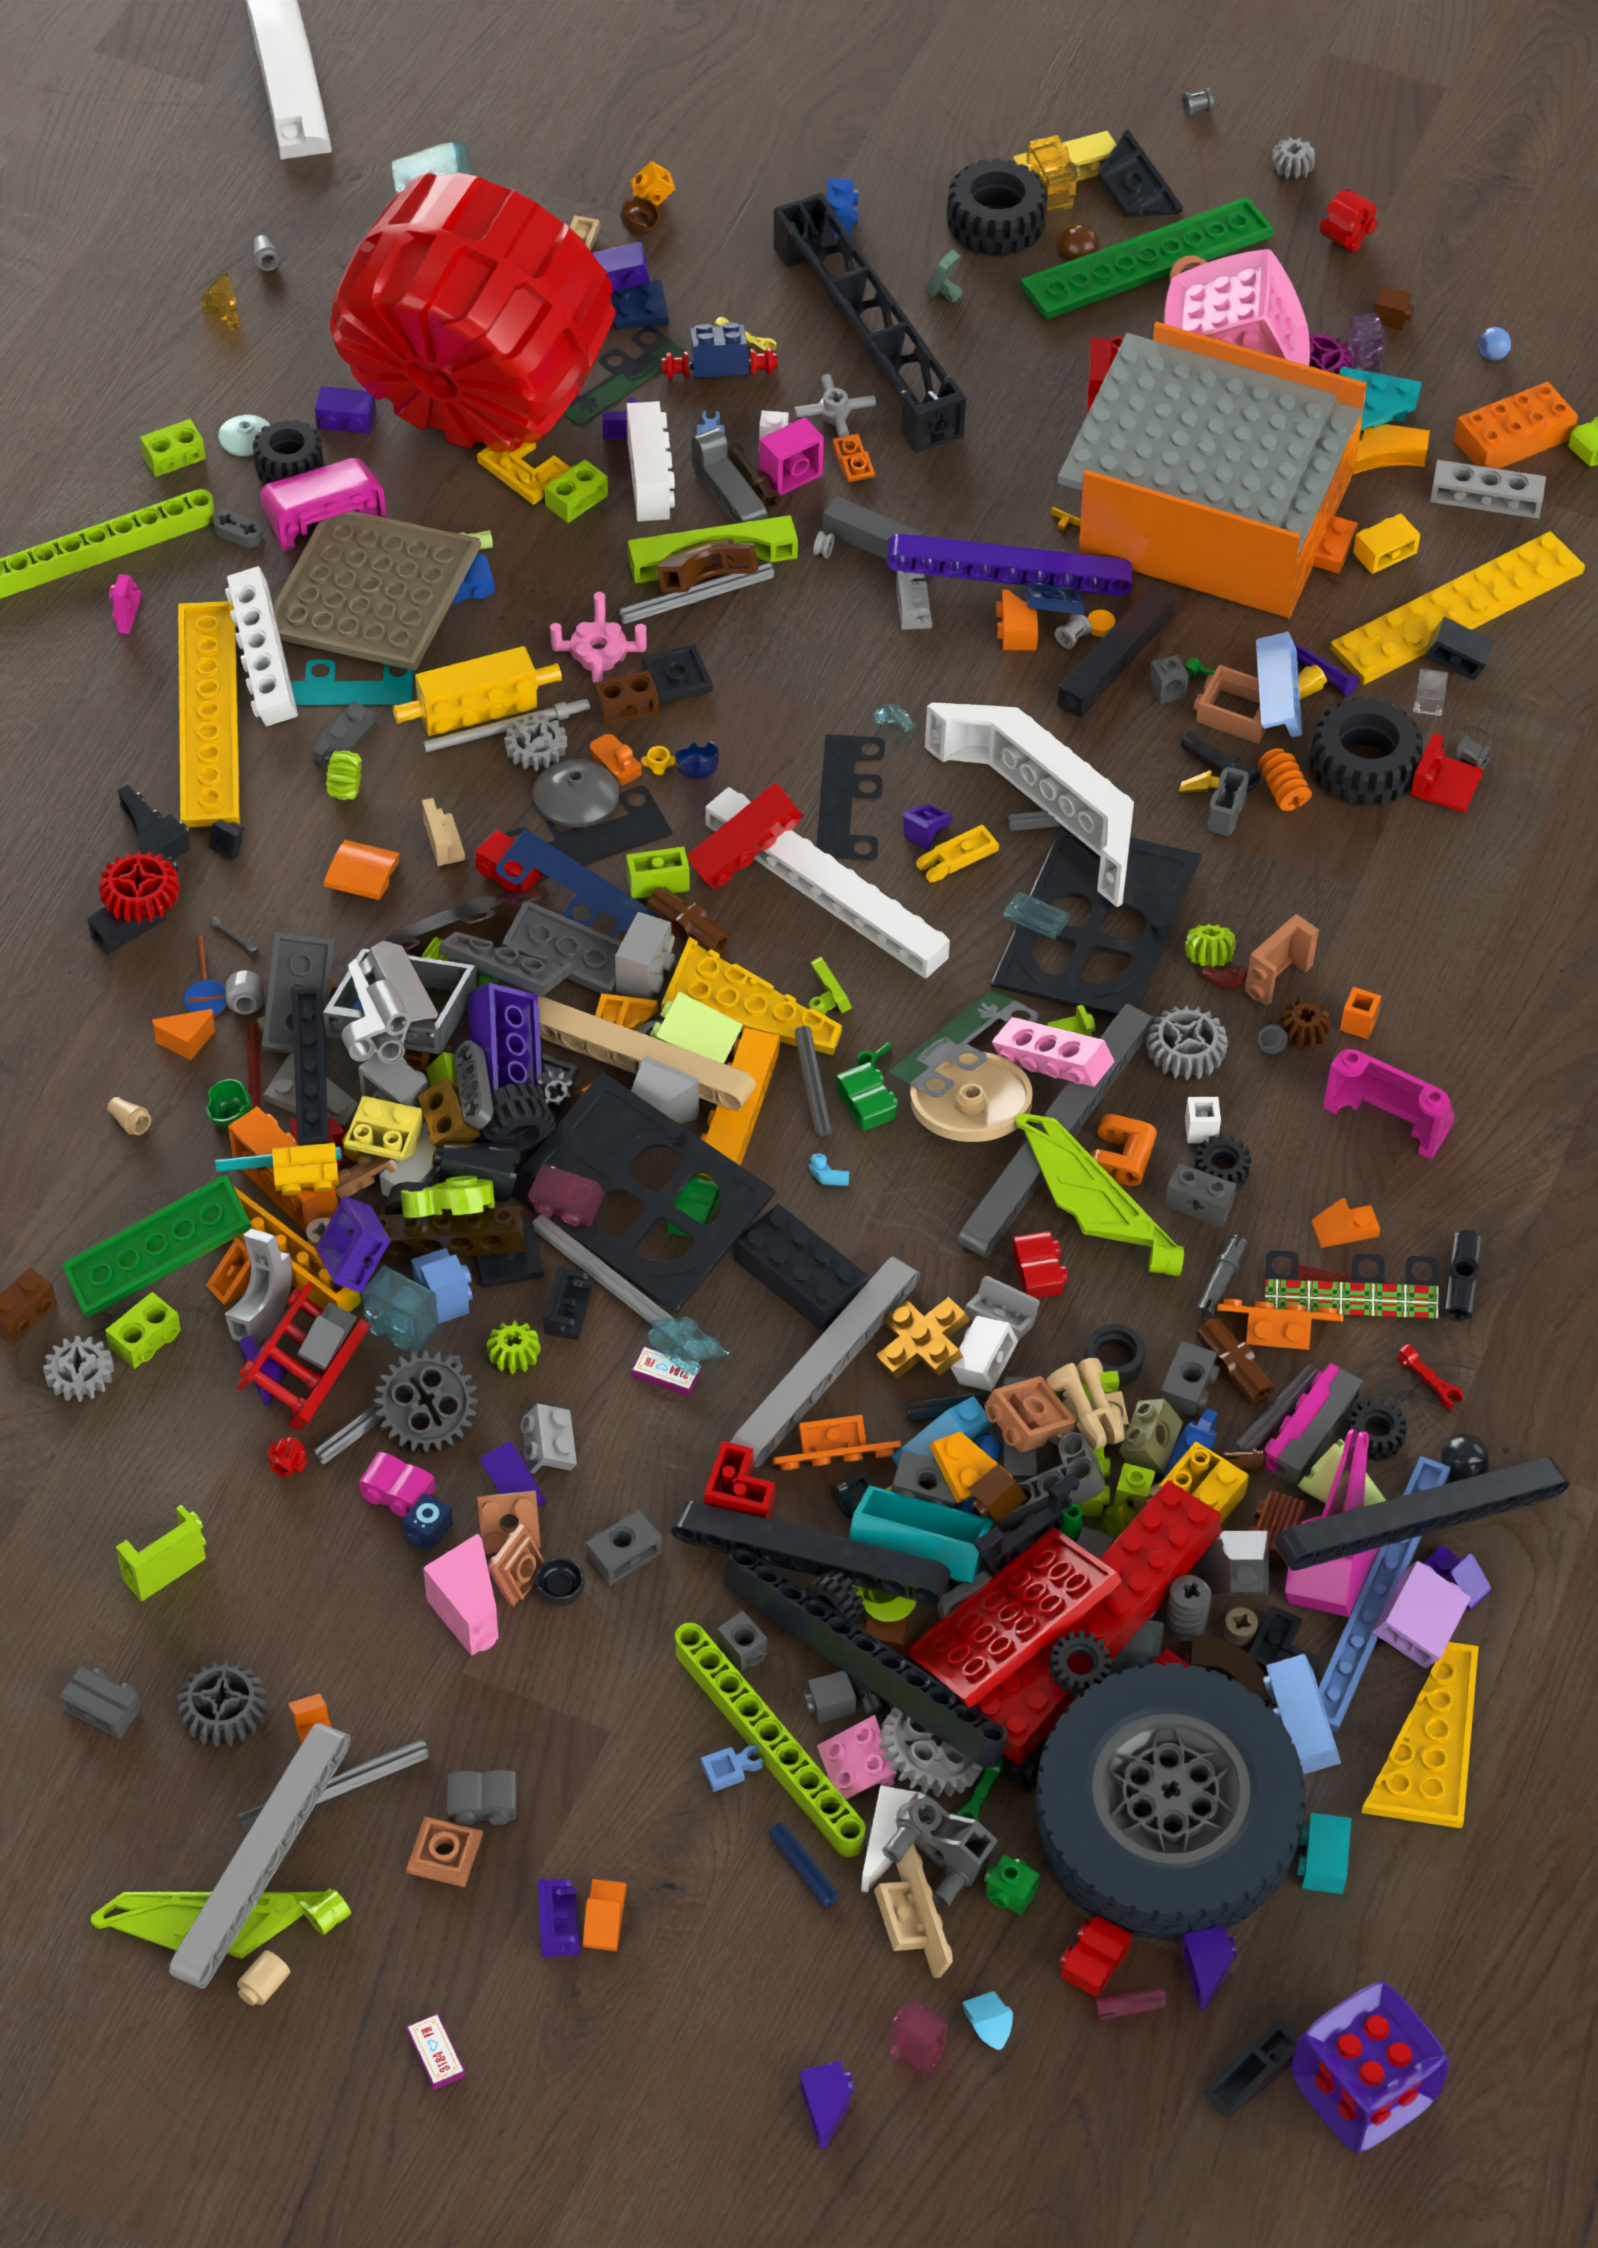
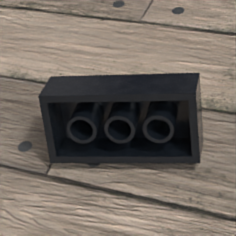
(799, 1266)

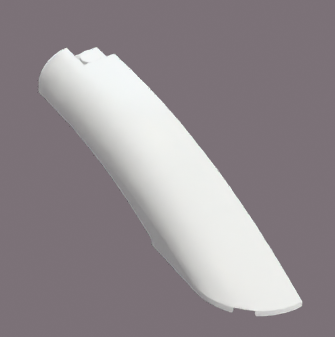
(289, 77)

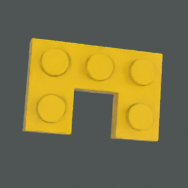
(518, 474)

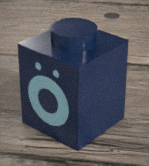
(427, 1523)

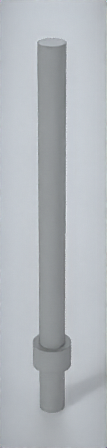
(559, 711)

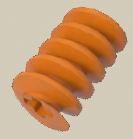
(1284, 779)

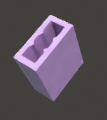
(1421, 1614)

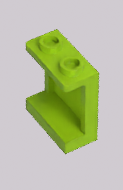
(163, 1559)

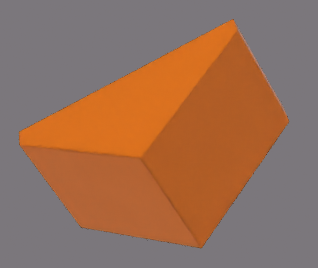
(184, 1032)
(232, 1274)

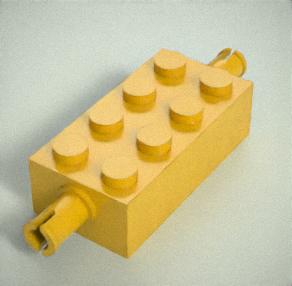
(476, 691)

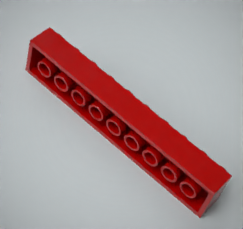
(1148, 1557)

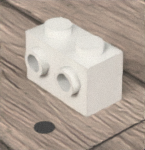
(985, 1353)

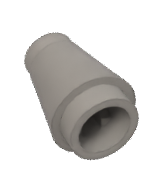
(265, 254)

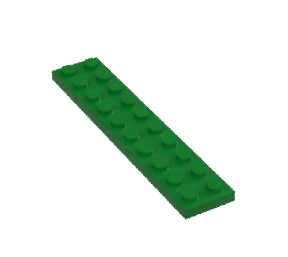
(1145, 257)

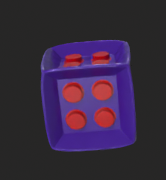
(1369, 2066)

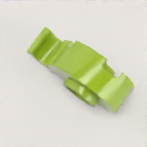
(458, 1193)

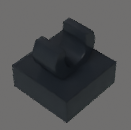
(226, 838)

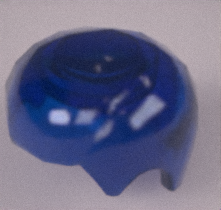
(697, 761)

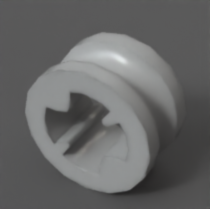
(823, 544)

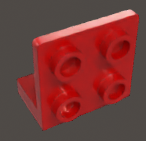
(1444, 778)

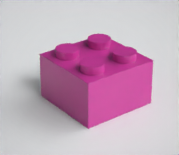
(792, 456)

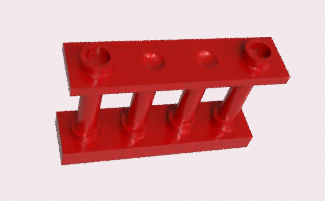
(317, 1383)

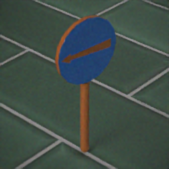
(205, 993)

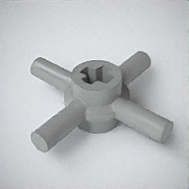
(835, 406)

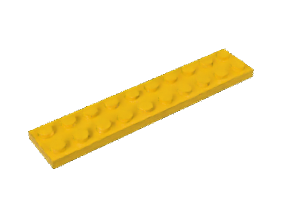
(1466, 600)
(208, 714)

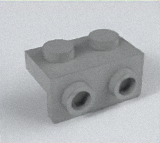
(1003, 1304)
(548, 1438)

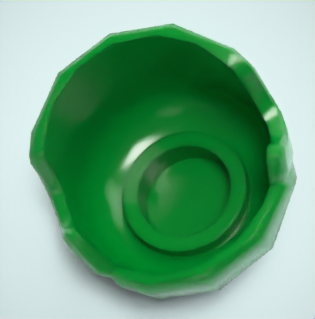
(228, 1102)

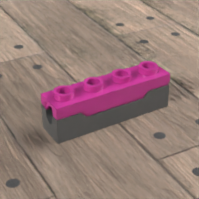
(1312, 1425)

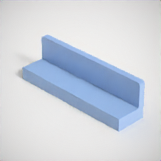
(1279, 683)

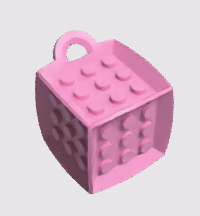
(1241, 302)

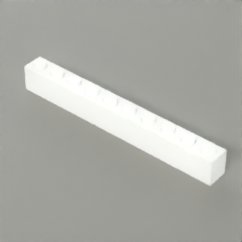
(843, 893)

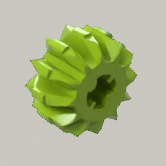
(344, 775)
(1210, 945)
(513, 1347)

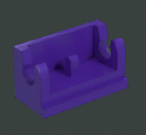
(510, 1472)
(558, 1918)

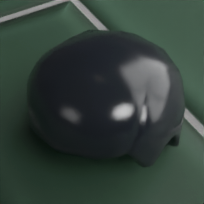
(1465, 1456)
(560, 1582)

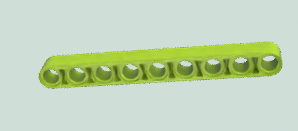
(105, 541)
(773, 1752)

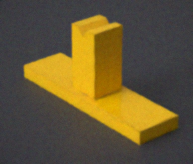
(1065, 519)

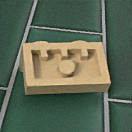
(442, 834)

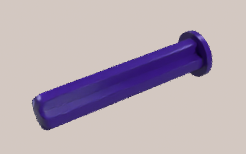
(1333, 674)

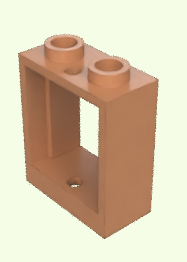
(1237, 684)

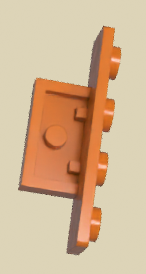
(1276, 1326)
(834, 1439)

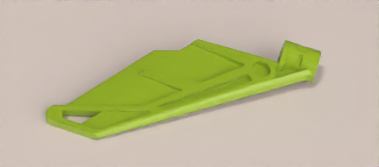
(1094, 1196)
(170, 1915)

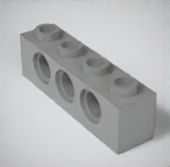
(1488, 489)

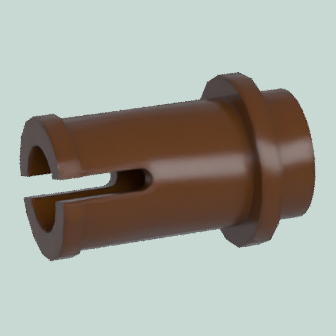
(1246, 1459)

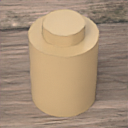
(262, 1978)

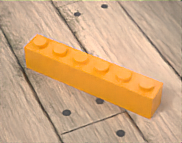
(730, 1129)
(304, 1258)

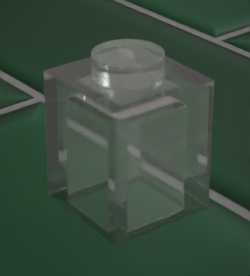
(1430, 692)

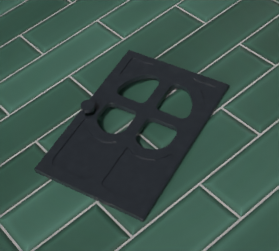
(1153, 887)
(601, 1143)

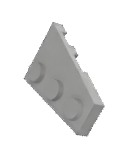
(282, 1094)

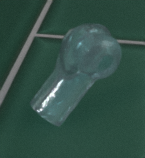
(894, 713)

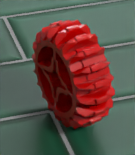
(139, 886)

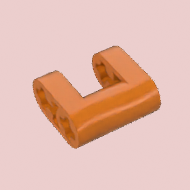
(1138, 1142)

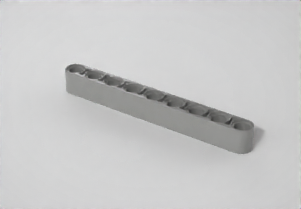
(826, 1359)
(259, 1855)

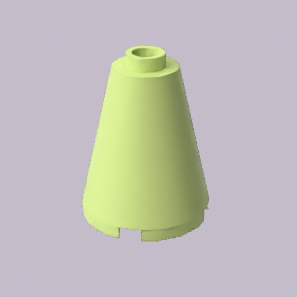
(1323, 1473)

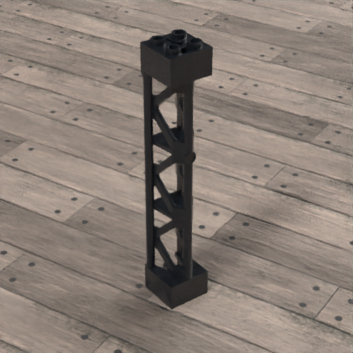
(807, 234)

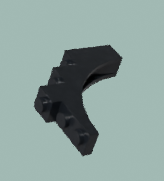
(155, 834)

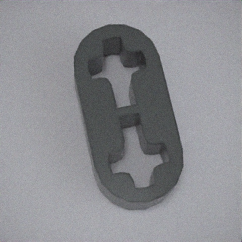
(240, 531)

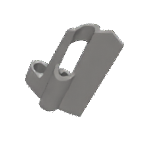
(387, 1004)

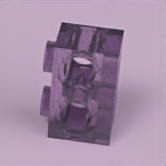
(1366, 341)

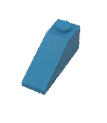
(964, 1417)

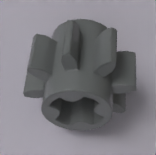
(555, 1079)

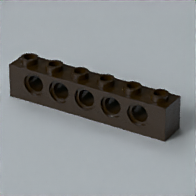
(474, 1234)

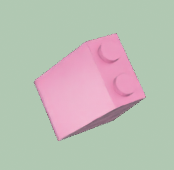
(463, 1595)

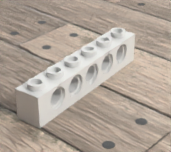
(261, 646)

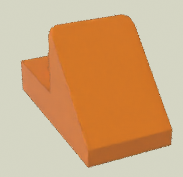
(1345, 1225)
(307, 1713)
(604, 1914)

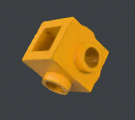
(653, 183)

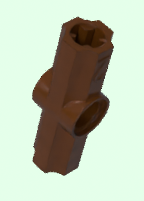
(688, 920)
(1235, 1360)

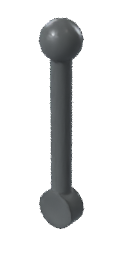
(251, 948)

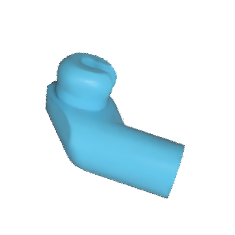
(824, 1174)

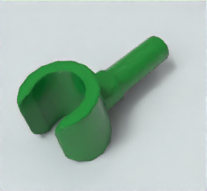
(1194, 666)
(867, 1056)

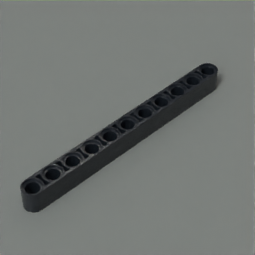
(1420, 1513)
(865, 1658)

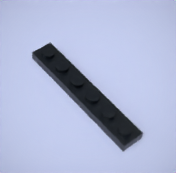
(310, 1066)

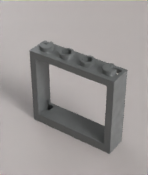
(419, 1036)

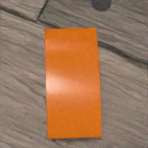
(852, 458)

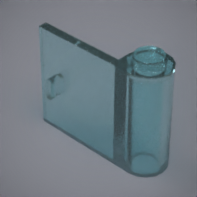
(440, 160)

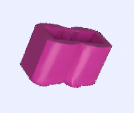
(395, 1483)

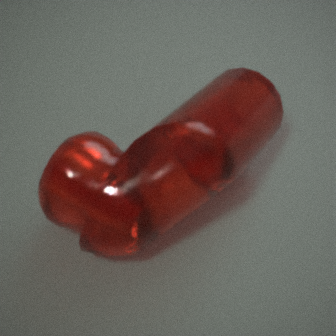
(1226, 978)

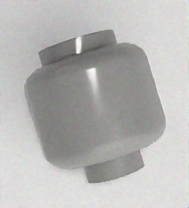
(244, 992)

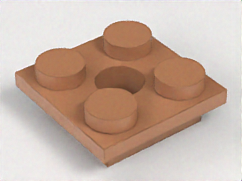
(494, 1507)
(516, 1565)
(448, 1868)

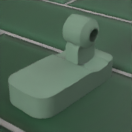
(939, 280)

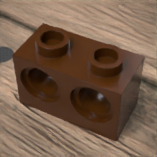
(626, 697)

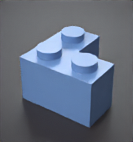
(447, 1279)

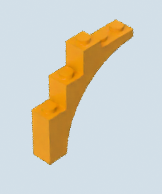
(1391, 447)

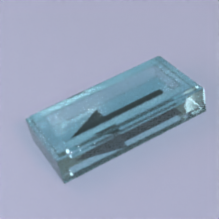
(1036, 915)

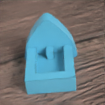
(989, 2018)

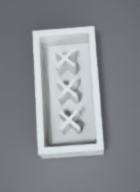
(650, 461)

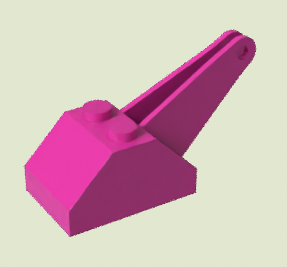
(1337, 1583)

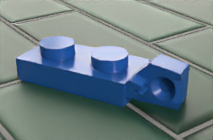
(1200, 1432)

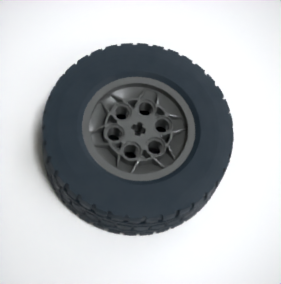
(1130, 1864)

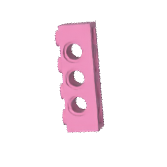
(1053, 1051)

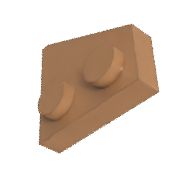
(362, 1174)

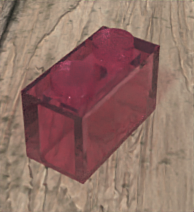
(566, 1196)
(918, 2037)

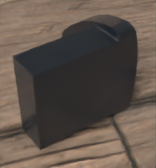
(850, 1492)

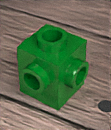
(1011, 1884)

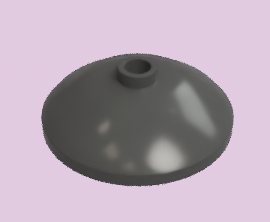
(576, 793)

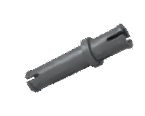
(1225, 1267)

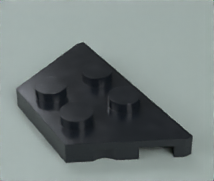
(1136, 182)

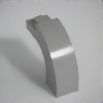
(267, 1290)

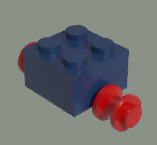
(719, 353)

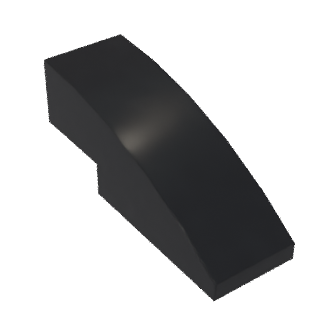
(1253, 2069)

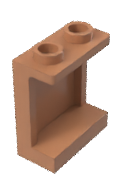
(1291, 943)

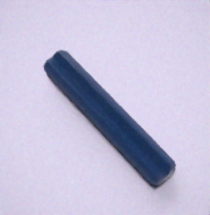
(804, 1864)

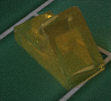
(220, 299)

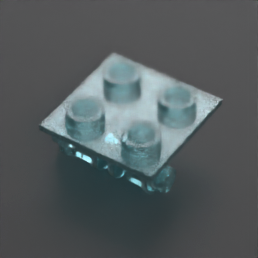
(684, 1343)

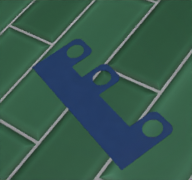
(588, 886)

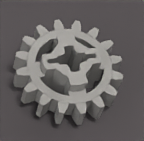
(535, 742)
(93, 1370)

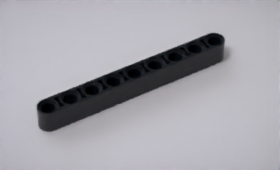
(812, 1551)

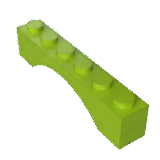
(772, 537)

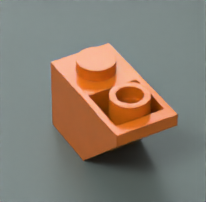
(1018, 623)

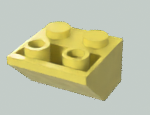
(385, 1129)

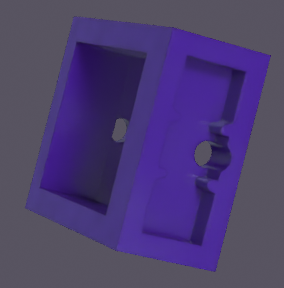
(344, 1251)

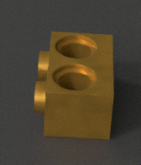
(444, 1114)

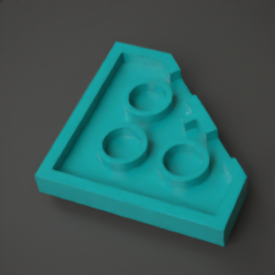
(1384, 396)

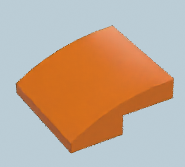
(361, 869)

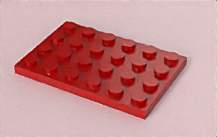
(1013, 1616)

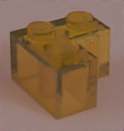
(1055, 168)

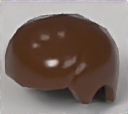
(639, 215)
(1078, 241)

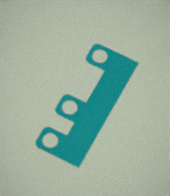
(330, 692)

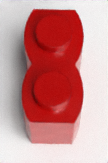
(1038, 1264)
(1095, 1955)

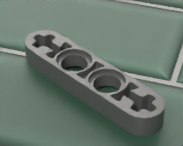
(473, 1084)

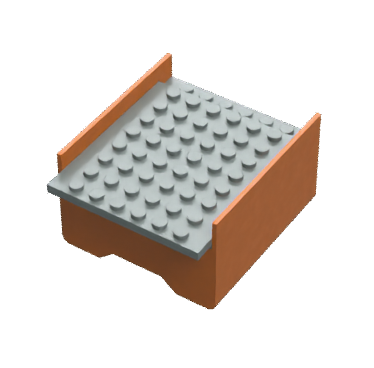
(1217, 467)

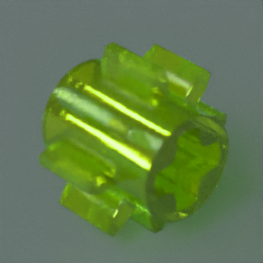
(1117, 1518)

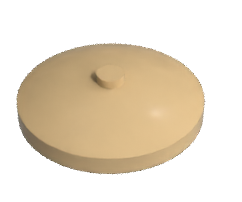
(980, 1102)

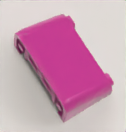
(319, 496)
(1362, 1077)

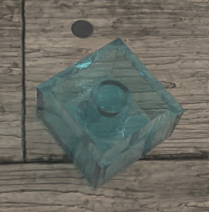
(400, 1310)

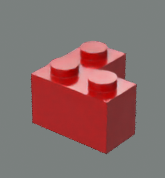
(734, 1488)

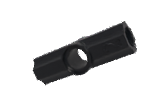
(1462, 1288)

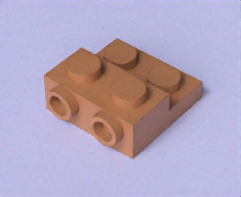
(1028, 1413)

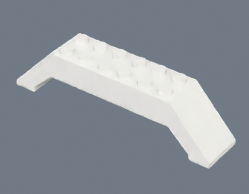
(1043, 772)

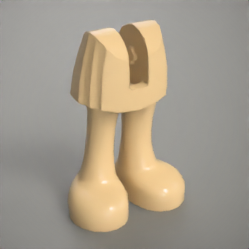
(1098, 1424)

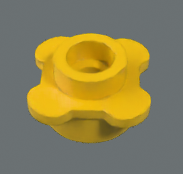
(658, 759)

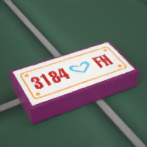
(659, 1370)
(435, 2051)

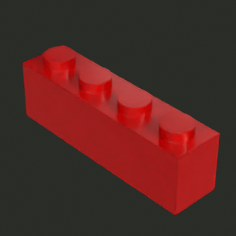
(745, 836)

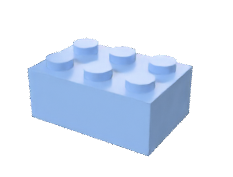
(1302, 1712)

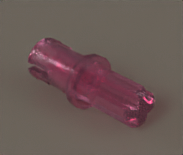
(1130, 2003)

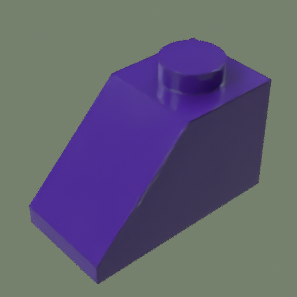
(1208, 1961)
(826, 2098)

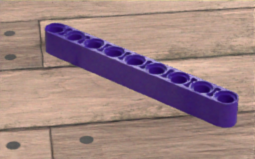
(1008, 564)

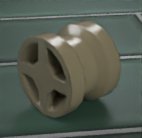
(1246, 1633)

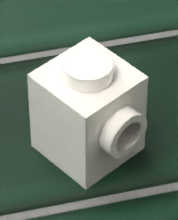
(1202, 1119)

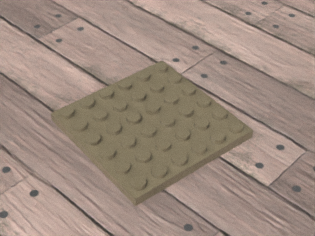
(373, 587)

